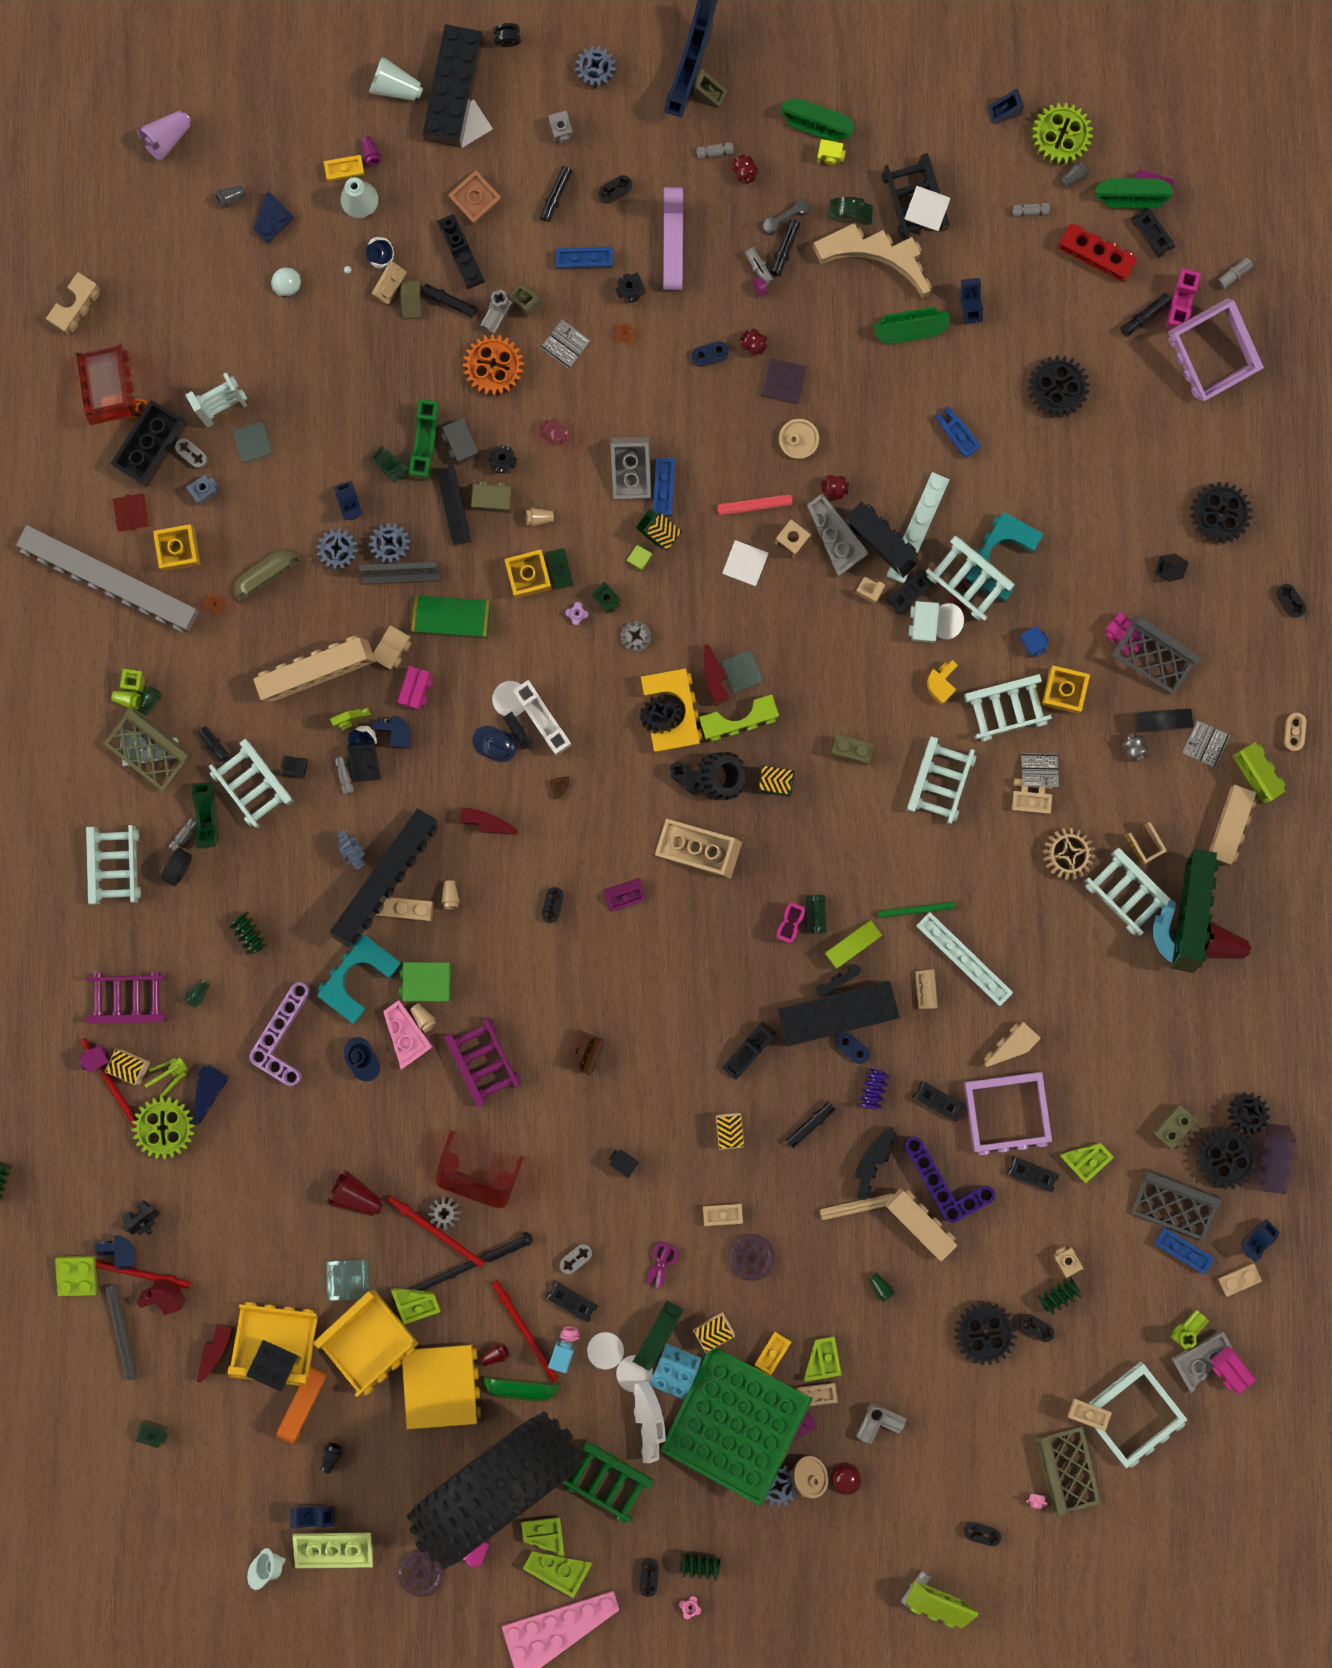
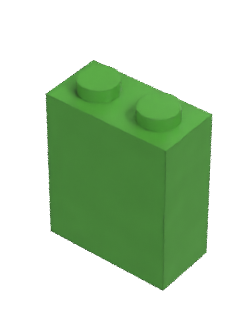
(425, 981)

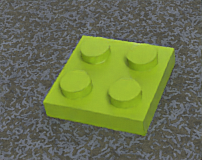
(76, 1275)

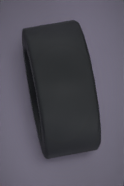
(176, 867)

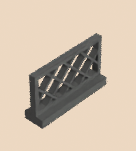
(400, 572)
(1165, 641)
(1180, 1188)

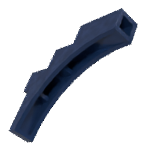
(692, 58)

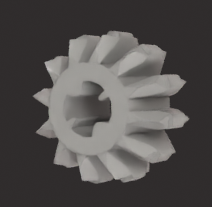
(439, 1208)

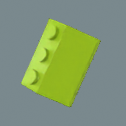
(1259, 772)
(940, 1606)

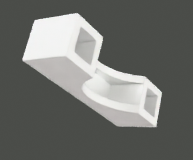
(542, 717)

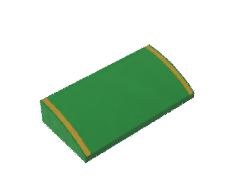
(450, 616)

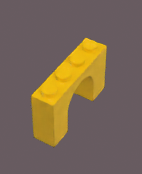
(676, 684)

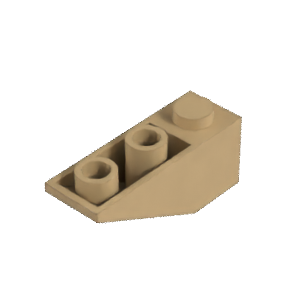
(1017, 1043)

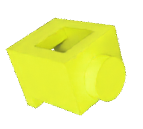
(830, 152)

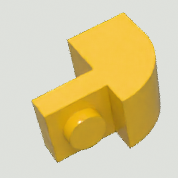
(937, 684)

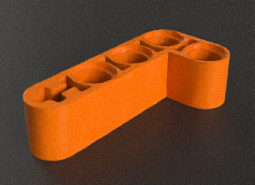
(300, 1407)

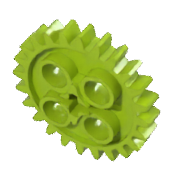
(1046, 127)
(145, 1129)

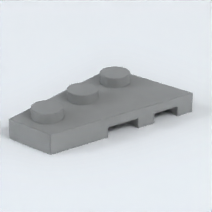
(1196, 1361)

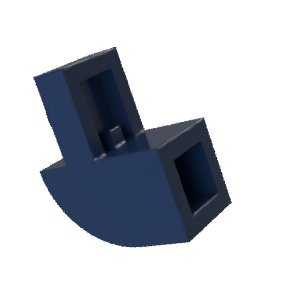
(971, 301)
(348, 501)
(400, 731)
(1259, 1239)
(122, 1249)
(312, 1516)

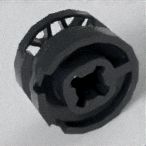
(507, 34)

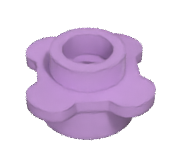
(576, 618)

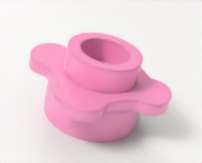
(570, 1333)
(1036, 1501)
(687, 1613)

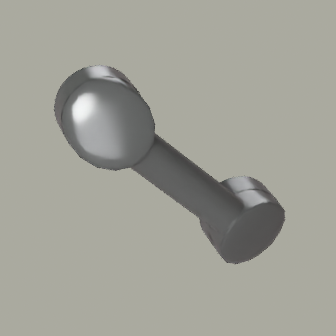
(771, 224)

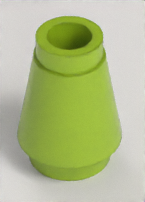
(128, 699)

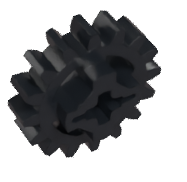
(660, 714)
(1240, 1110)

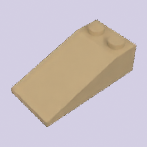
(698, 848)

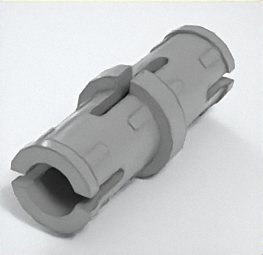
(752, 255)

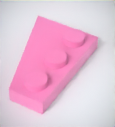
(406, 1036)

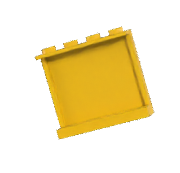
(281, 1327)
(367, 1343)
(441, 1387)

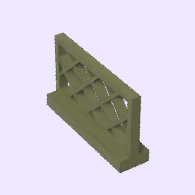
(157, 735)
(1052, 1476)

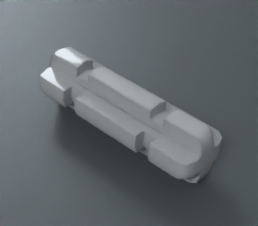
(715, 150)
(1031, 209)
(344, 775)
(183, 835)

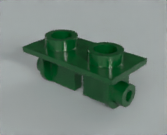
(816, 914)

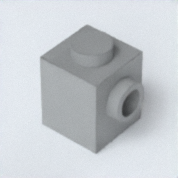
(560, 127)

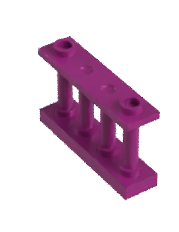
(117, 1015)
(463, 1061)

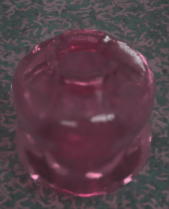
(554, 432)

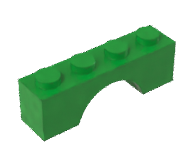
(425, 439)

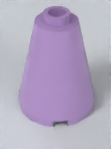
(164, 133)

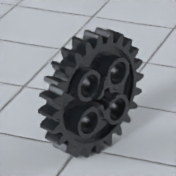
(1049, 372)
(1223, 496)
(1233, 1174)
(983, 1315)

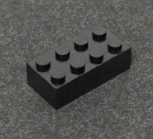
(148, 443)
(882, 539)

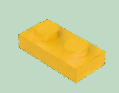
(344, 168)
(772, 1353)

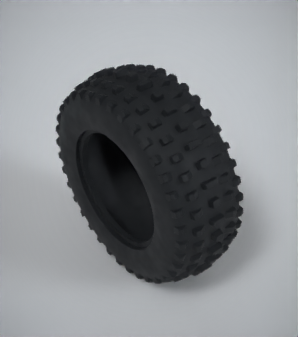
(493, 1489)

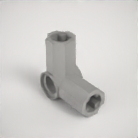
(499, 308)
(886, 1419)

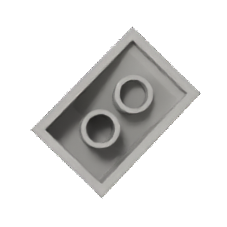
(631, 467)

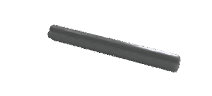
(121, 1332)

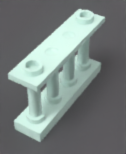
(216, 400)
(973, 559)
(1012, 689)
(258, 766)
(927, 767)
(95, 856)
(1133, 872)

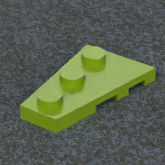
(558, 1571)

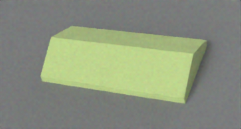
(333, 1550)

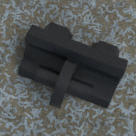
(143, 1221)

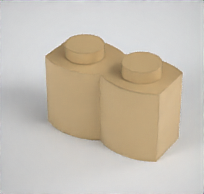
(391, 648)

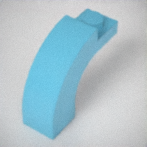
(1162, 931)

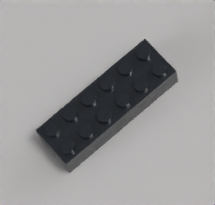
(453, 85)
(838, 1013)

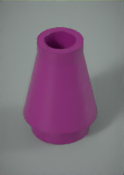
(371, 155)

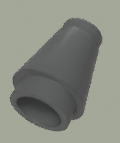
(1075, 174)
(229, 196)

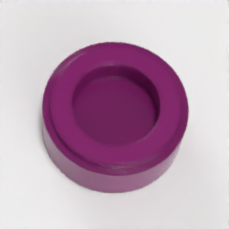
(760, 287)

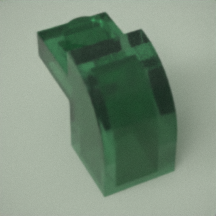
(850, 208)
(388, 464)

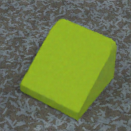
(639, 557)

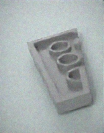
(838, 539)

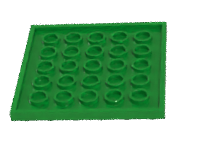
(736, 1425)

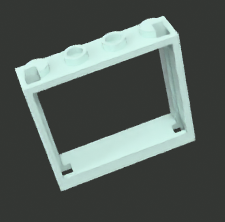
(1117, 1387)

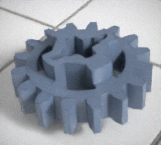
(601, 61)
(394, 537)
(346, 550)
(351, 849)
(787, 1480)

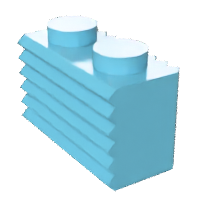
(562, 1356)

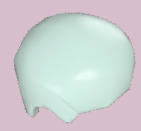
(285, 282)

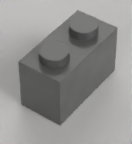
(460, 441)

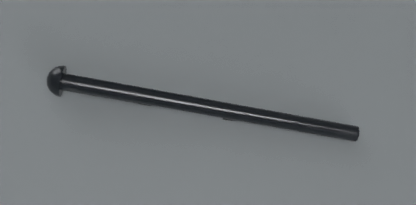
(527, 1239)

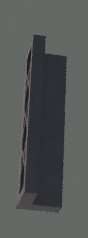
(453, 506)

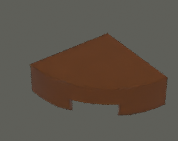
(559, 786)

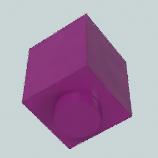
(94, 1058)

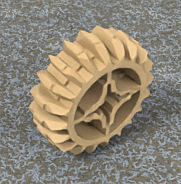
(1067, 845)

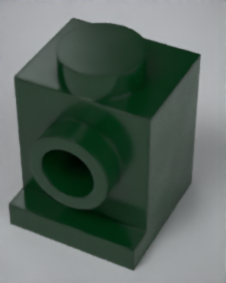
(600, 592)

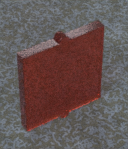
(130, 512)

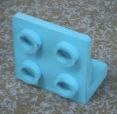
(675, 1371)

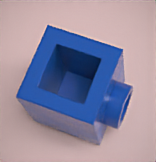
(1034, 641)

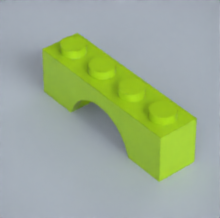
(715, 725)

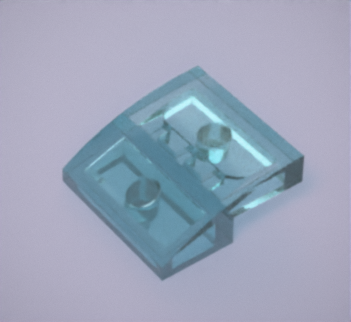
(347, 1279)

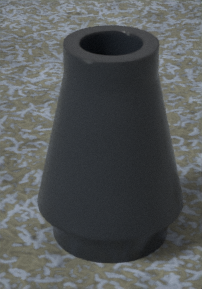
(331, 1455)

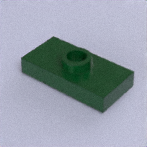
(559, 569)

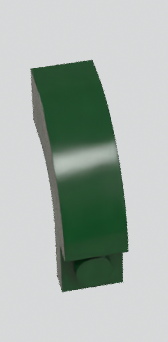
(206, 815)
(658, 1335)

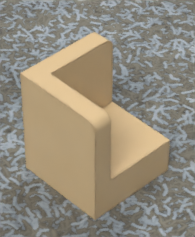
(870, 590)

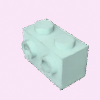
(924, 622)

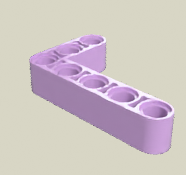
(673, 238)
(278, 1034)

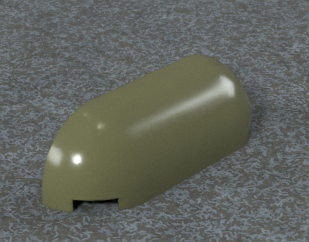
(264, 572)

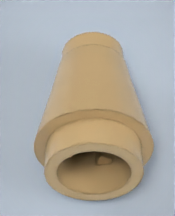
(538, 516)
(450, 896)
(423, 1018)

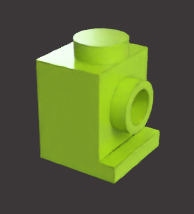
(132, 680)

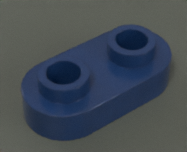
(710, 353)
(852, 1048)

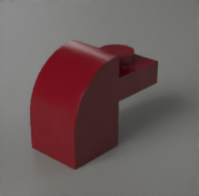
(165, 1294)

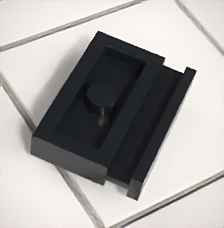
(363, 761)

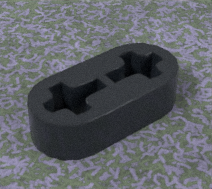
(617, 193)
(1295, 598)
(557, 906)
(1034, 1332)
(981, 1538)
(644, 1576)

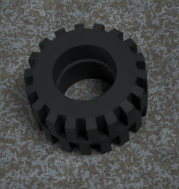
(708, 776)

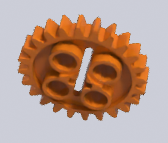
(488, 381)

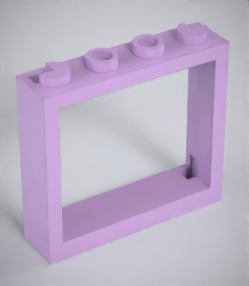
(1242, 336)
(1004, 1146)

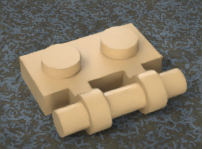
(1031, 802)

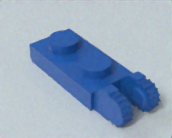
(958, 433)

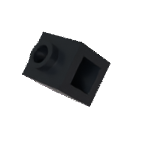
(623, 1162)

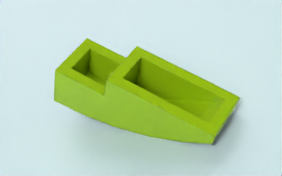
(853, 944)

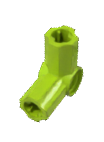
(1186, 1333)

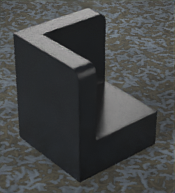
(1171, 567)
(295, 767)

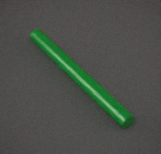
(916, 909)

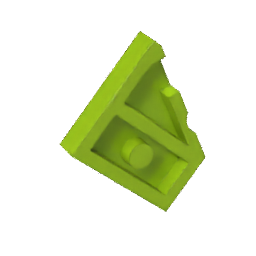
(345, 719)
(1087, 1160)
(415, 1304)
(823, 1360)
(544, 1533)

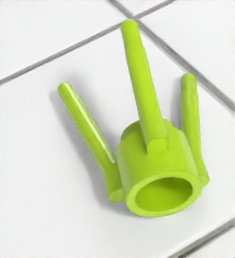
(176, 1067)

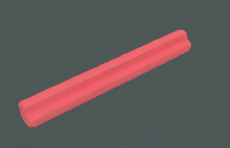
(755, 504)

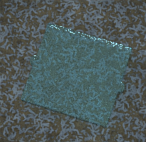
(252, 442)
(742, 671)

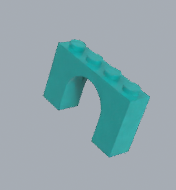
(1006, 530)
(335, 992)

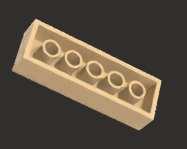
(314, 669)

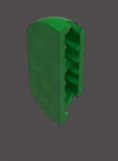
(817, 120)
(1133, 192)
(911, 325)
(520, 1389)

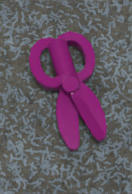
(659, 1268)

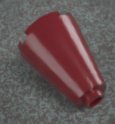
(1225, 944)
(354, 1196)

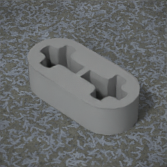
(188, 456)
(572, 1255)

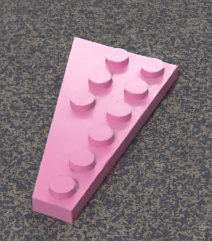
(547, 1634)

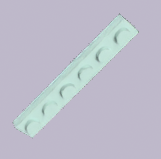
(922, 516)
(964, 959)

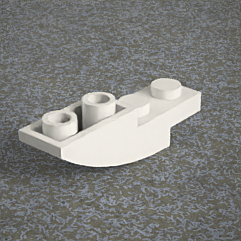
(650, 1415)

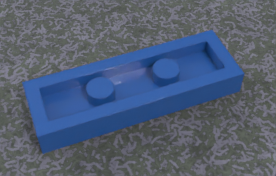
(584, 257)
(664, 486)
(1184, 1250)

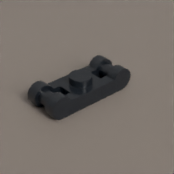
(1153, 232)
(910, 592)
(838, 980)
(938, 1101)
(1032, 1174)
(571, 1301)

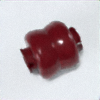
(745, 169)
(754, 342)
(834, 487)

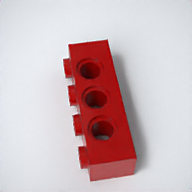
(1101, 262)

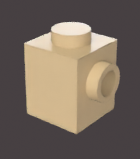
(1067, 1261)

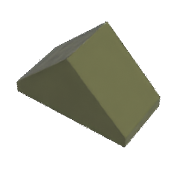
(709, 89)
(411, 299)
(525, 300)

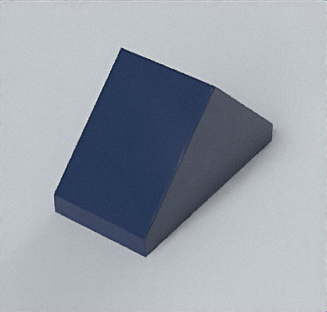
(1006, 107)

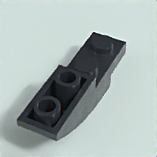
(460, 251)
(876, 1153)

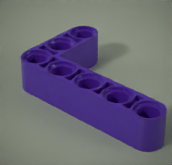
(940, 1186)

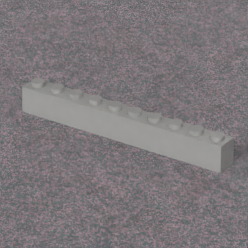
(107, 578)

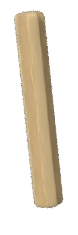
(854, 1207)

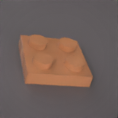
(474, 197)

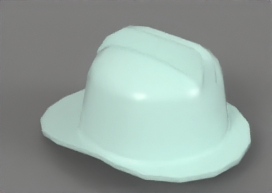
(264, 1568)

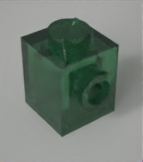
(152, 1434)

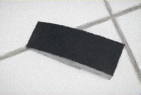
(1164, 720)
(749, 1050)

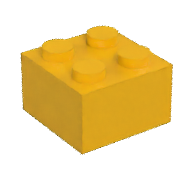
(176, 548)
(528, 574)
(1065, 689)

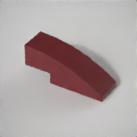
(714, 675)
(487, 822)
(214, 1350)

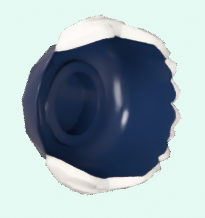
(379, 252)
(361, 734)

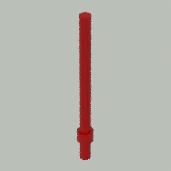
(112, 1087)
(405, 1210)
(143, 1274)
(504, 1298)

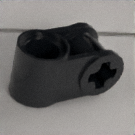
(687, 779)

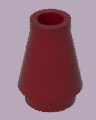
(494, 1355)

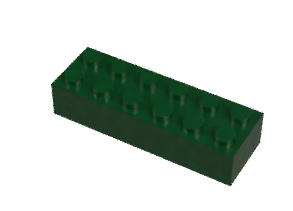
(1194, 911)

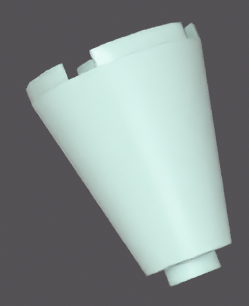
(394, 82)
(359, 198)

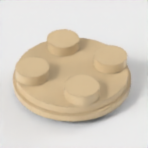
(799, 438)
(810, 1477)

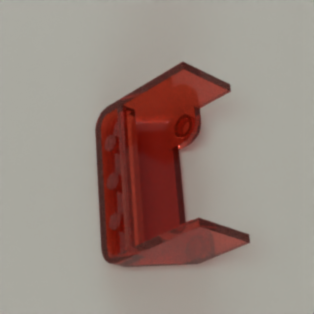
(493, 1194)

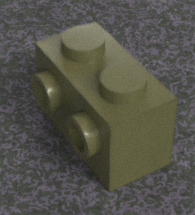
(1175, 1127)

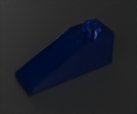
(208, 1088)

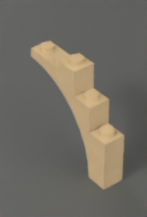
(878, 247)

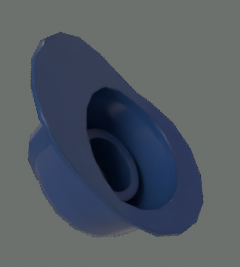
(494, 743)
(361, 1059)

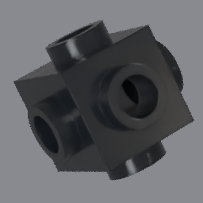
(634, 283)
(502, 466)

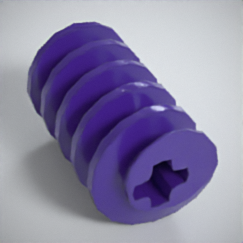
(874, 1089)

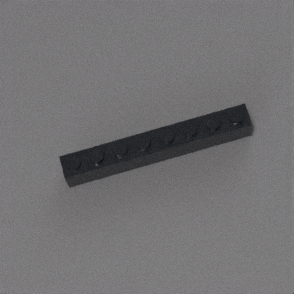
(384, 879)

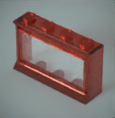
(106, 384)

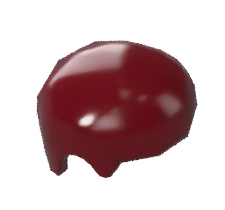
(846, 1478)

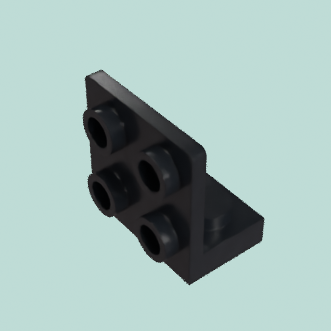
(272, 1365)

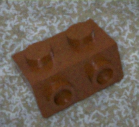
(584, 1052)

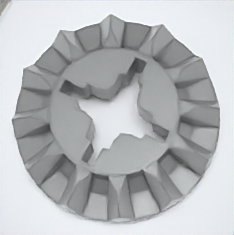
(636, 645)

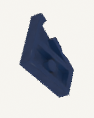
(271, 218)

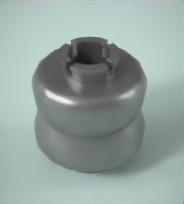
(1135, 747)

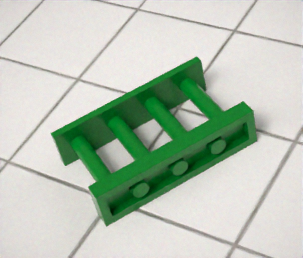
(625, 1471)

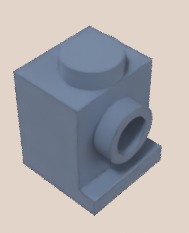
(203, 496)

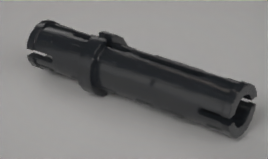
(552, 201)
(785, 247)
(444, 298)
(1139, 320)
(807, 1127)

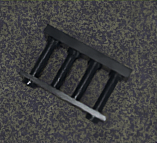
(923, 166)

